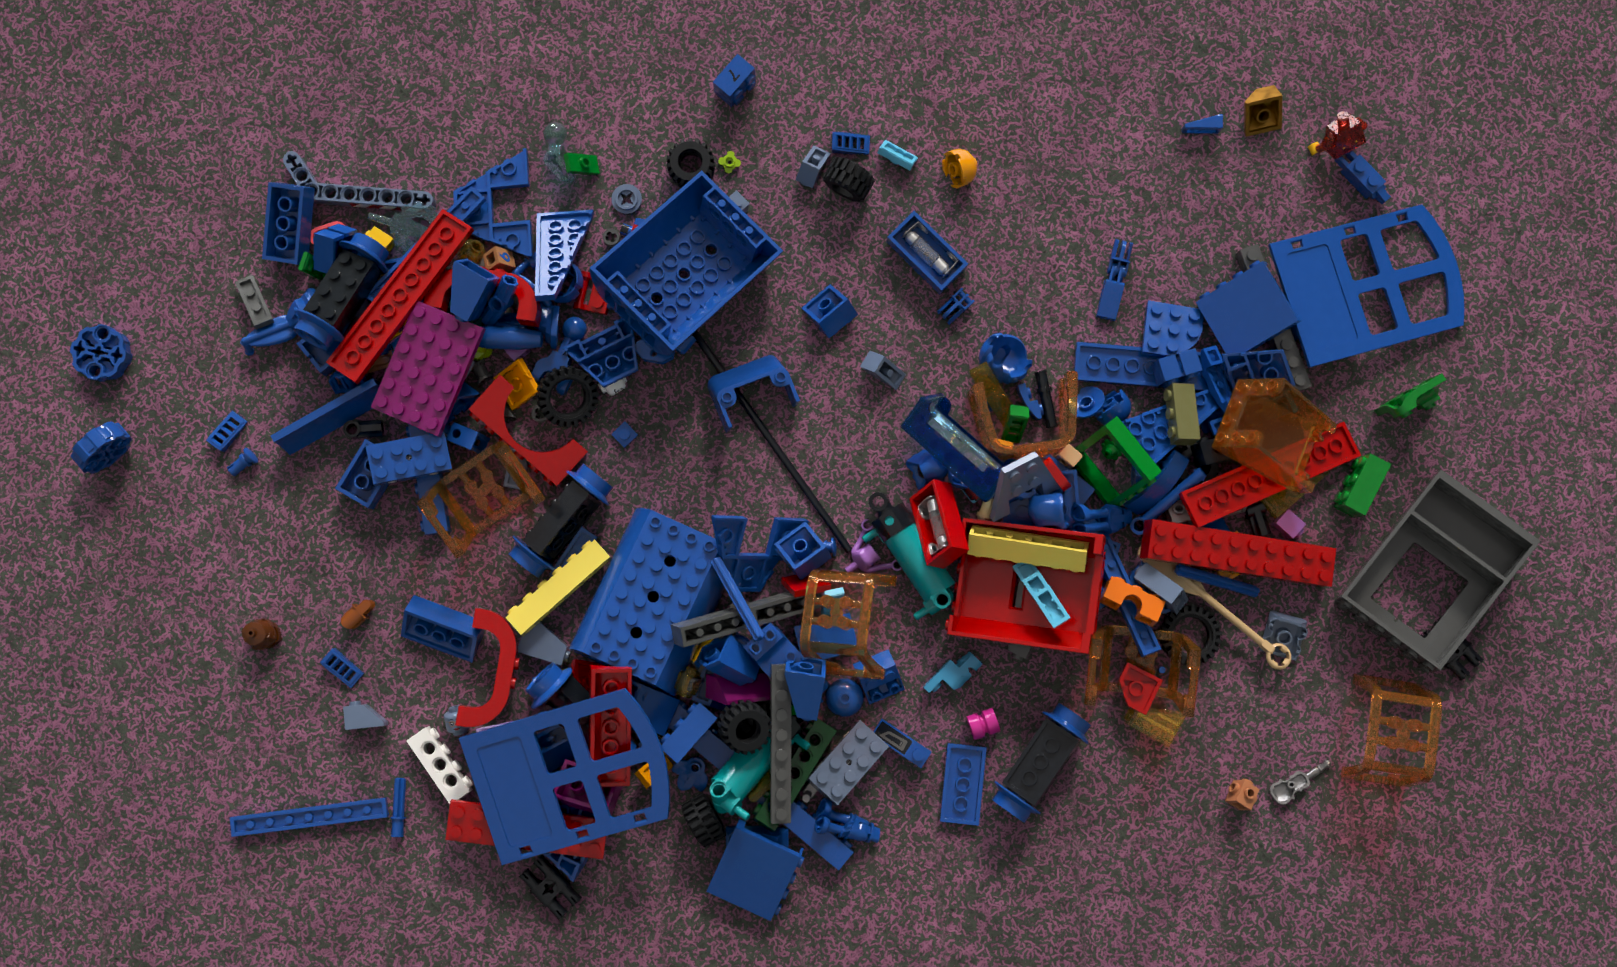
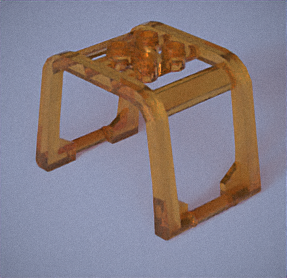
(1067, 421)
(513, 467)
(1102, 642)
(811, 648)
(1425, 698)

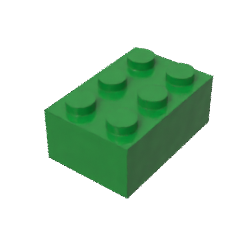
(1361, 485)

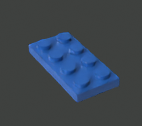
(963, 784)

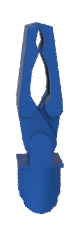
(1113, 290)

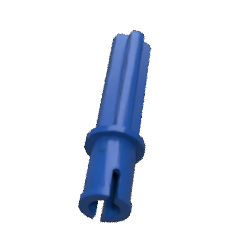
(398, 808)

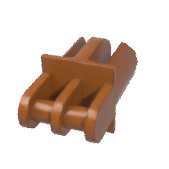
(357, 614)

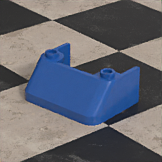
(723, 384)

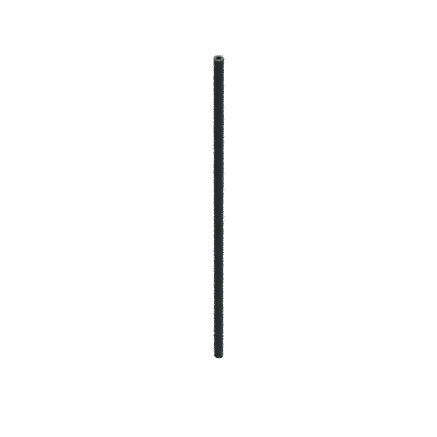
(776, 448)

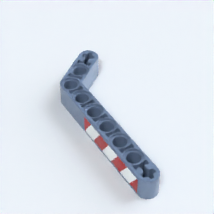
(343, 191)

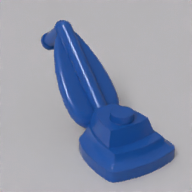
(549, 313)
(280, 330)

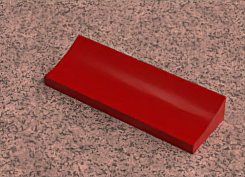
(610, 728)

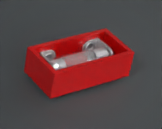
(939, 524)

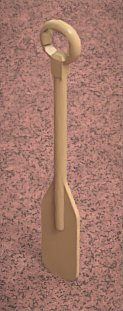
(1196, 588)

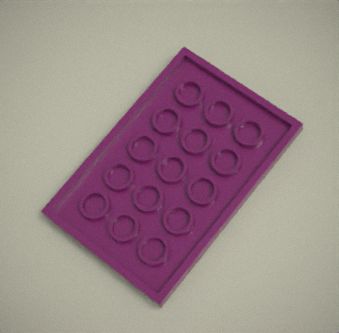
(428, 368)

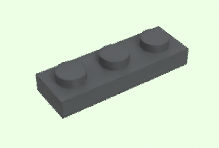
(254, 302)

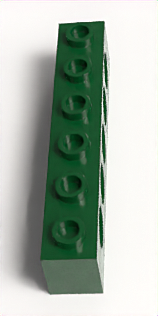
(824, 735)

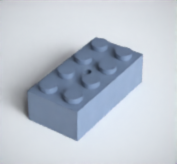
(847, 763)

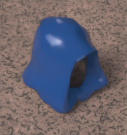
(929, 466)
(1047, 510)

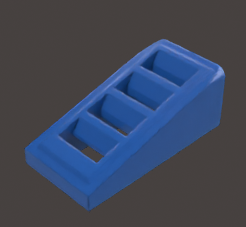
(1208, 125)
(845, 150)
(222, 427)
(346, 662)

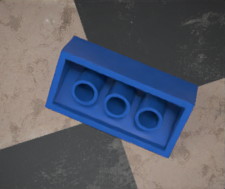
(441, 628)

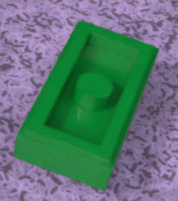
(581, 164)

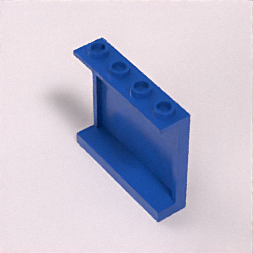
(1247, 310)
(755, 872)

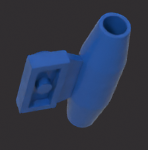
(510, 335)

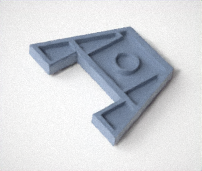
(1018, 478)

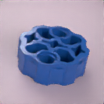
(82, 359)
(101, 447)

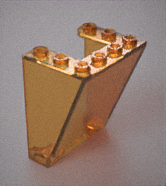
(1272, 431)

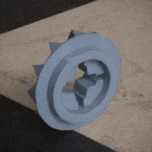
(617, 200)

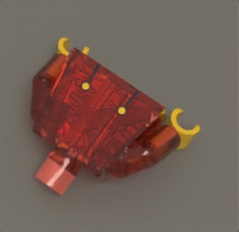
(1341, 136)

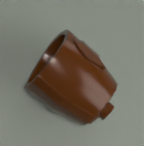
(261, 634)

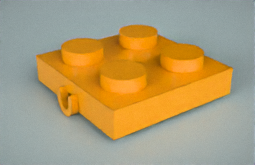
(523, 382)

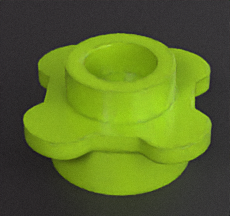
(729, 157)

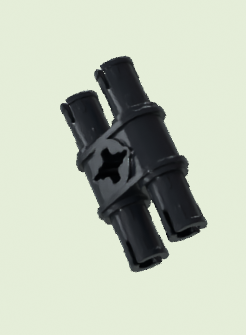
(1464, 649)
(548, 898)

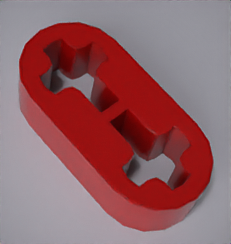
(1057, 474)

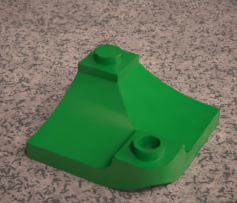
(1420, 396)

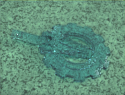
(402, 225)

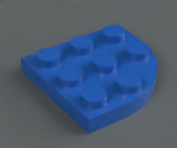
(1170, 329)

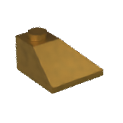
(1263, 111)

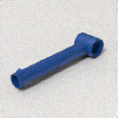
(1169, 500)

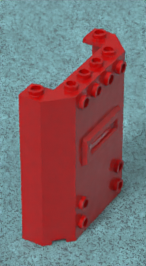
(987, 595)

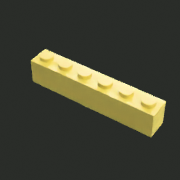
(1028, 548)
(558, 587)

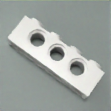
(429, 761)

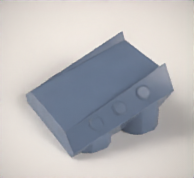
(1287, 631)

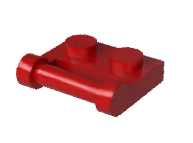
(596, 303)

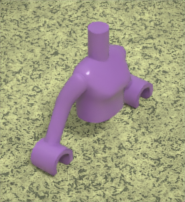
(867, 556)

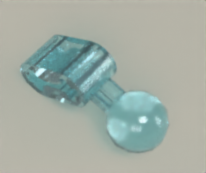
(555, 135)

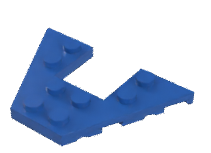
(510, 235)
(749, 569)

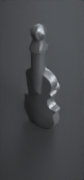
(1284, 791)

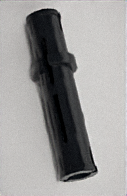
(1046, 398)

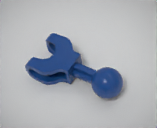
(573, 329)

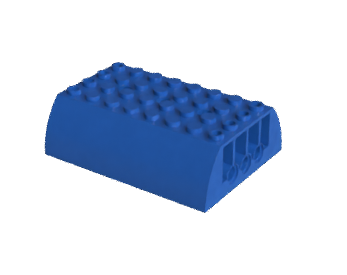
(677, 241)
(622, 600)

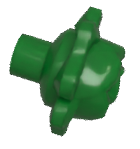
(1110, 450)

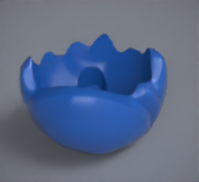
(1005, 357)

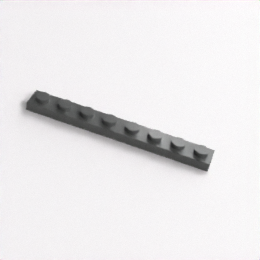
(780, 746)

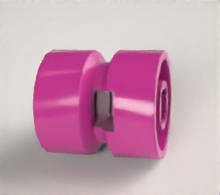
(983, 723)

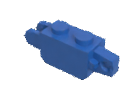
(1363, 177)

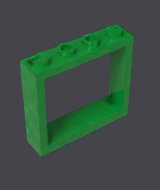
(1133, 452)

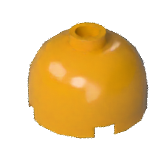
(959, 163)

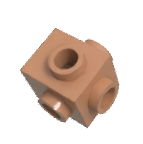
(1242, 794)

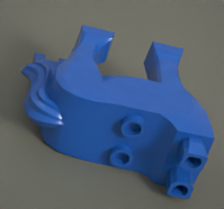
(774, 650)

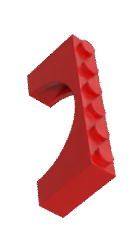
(553, 464)

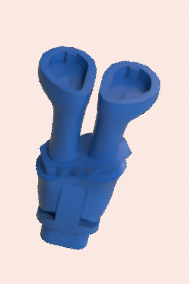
(853, 828)

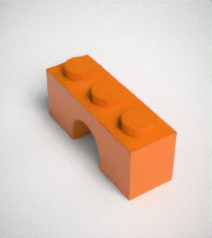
(1148, 605)

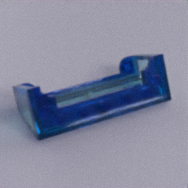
(953, 445)

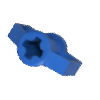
(347, 384)

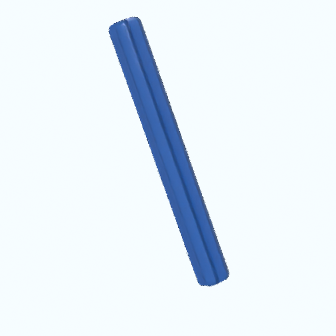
(1216, 580)
(737, 599)

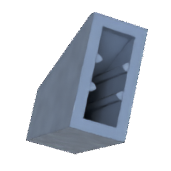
(1159, 584)
(545, 645)

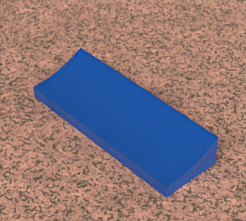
(327, 418)

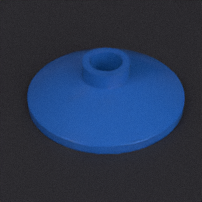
(1089, 401)

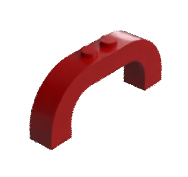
(528, 310)
(504, 682)

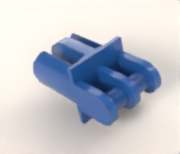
(956, 305)

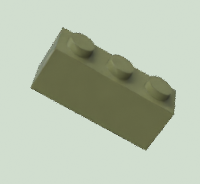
(1182, 414)

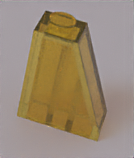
(1156, 724)

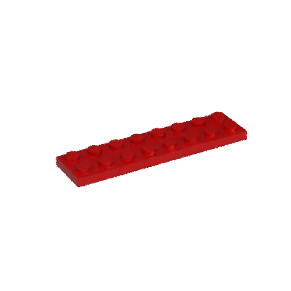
(469, 825)

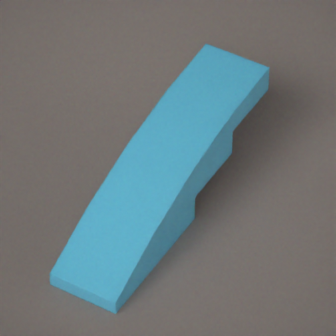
(1042, 594)

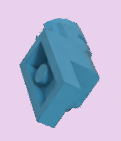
(954, 674)

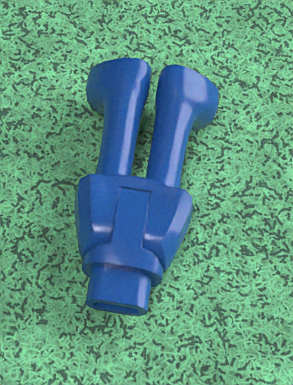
(1111, 518)

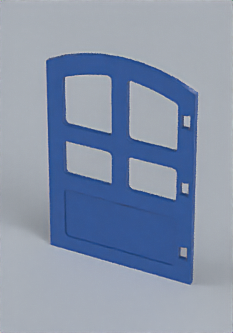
(1327, 298)
(520, 791)

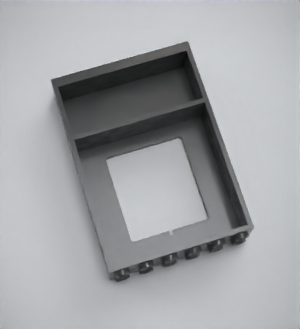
(1466, 538)

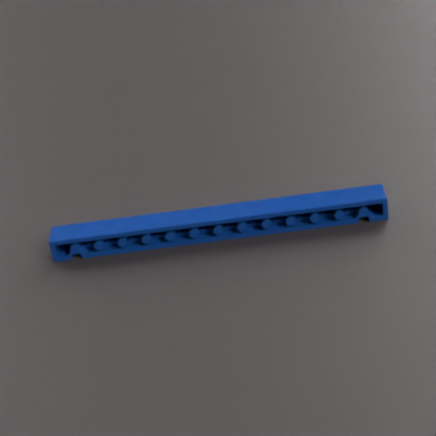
(802, 822)

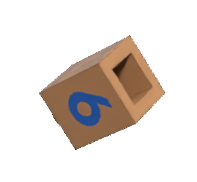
(499, 259)

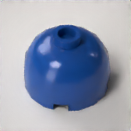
(1115, 405)
(844, 697)

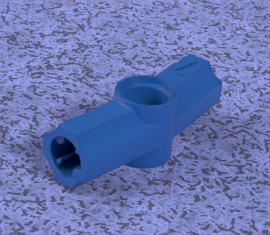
(501, 301)

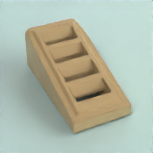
(1068, 456)

